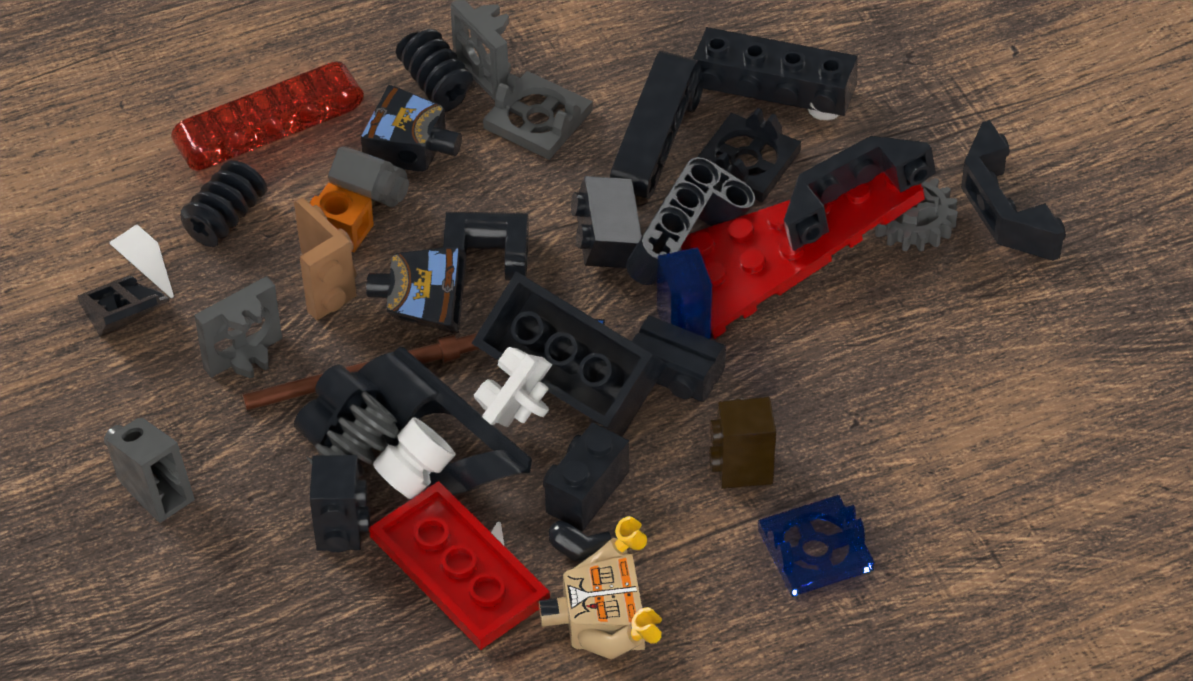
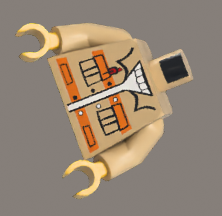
(605, 600)

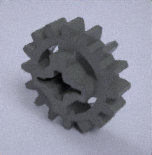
(925, 221)

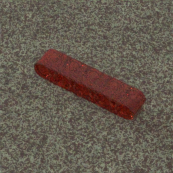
(267, 115)

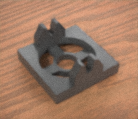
(484, 28)
(561, 127)
(212, 326)

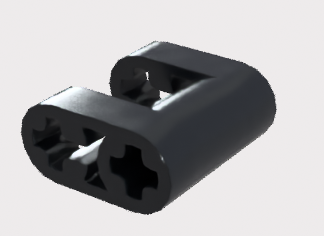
(491, 231)

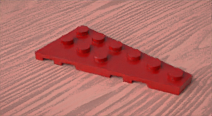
(752, 253)

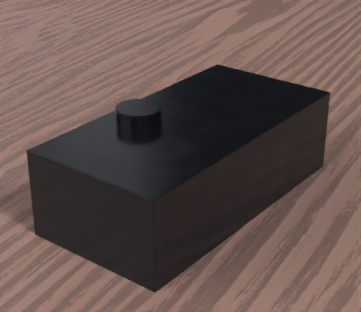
(590, 362)

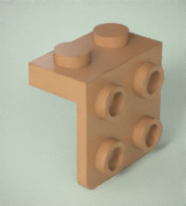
(325, 261)

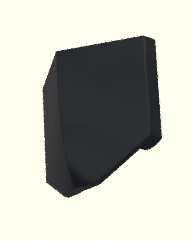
(119, 304)

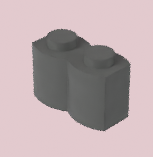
(368, 176)

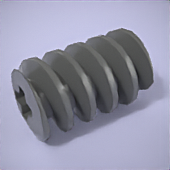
(362, 433)

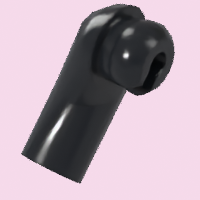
(575, 543)

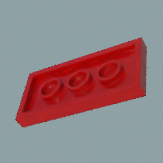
(459, 565)

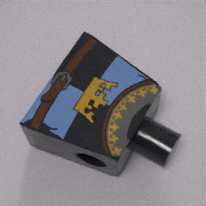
(408, 131)
(423, 287)

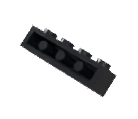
(777, 71)

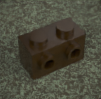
(743, 442)

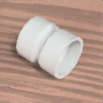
(414, 458)

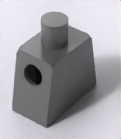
(143, 450)

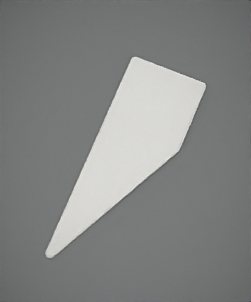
(145, 255)

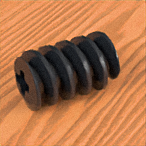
(435, 67)
(222, 202)

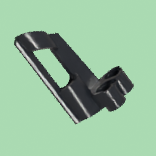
(408, 392)

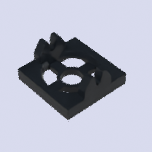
(763, 134)

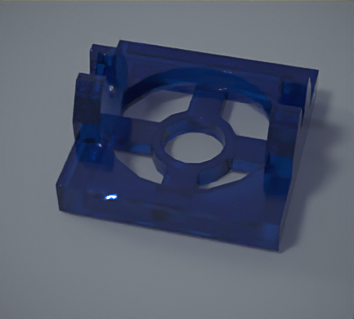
(800, 579)

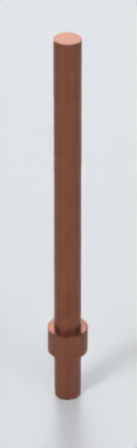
(446, 348)

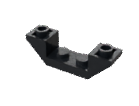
(902, 160)
(1028, 230)

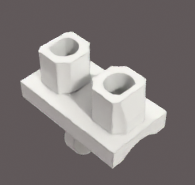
(520, 393)

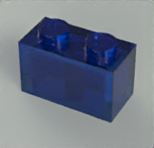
(684, 291)

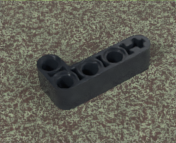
(669, 91)
(699, 192)

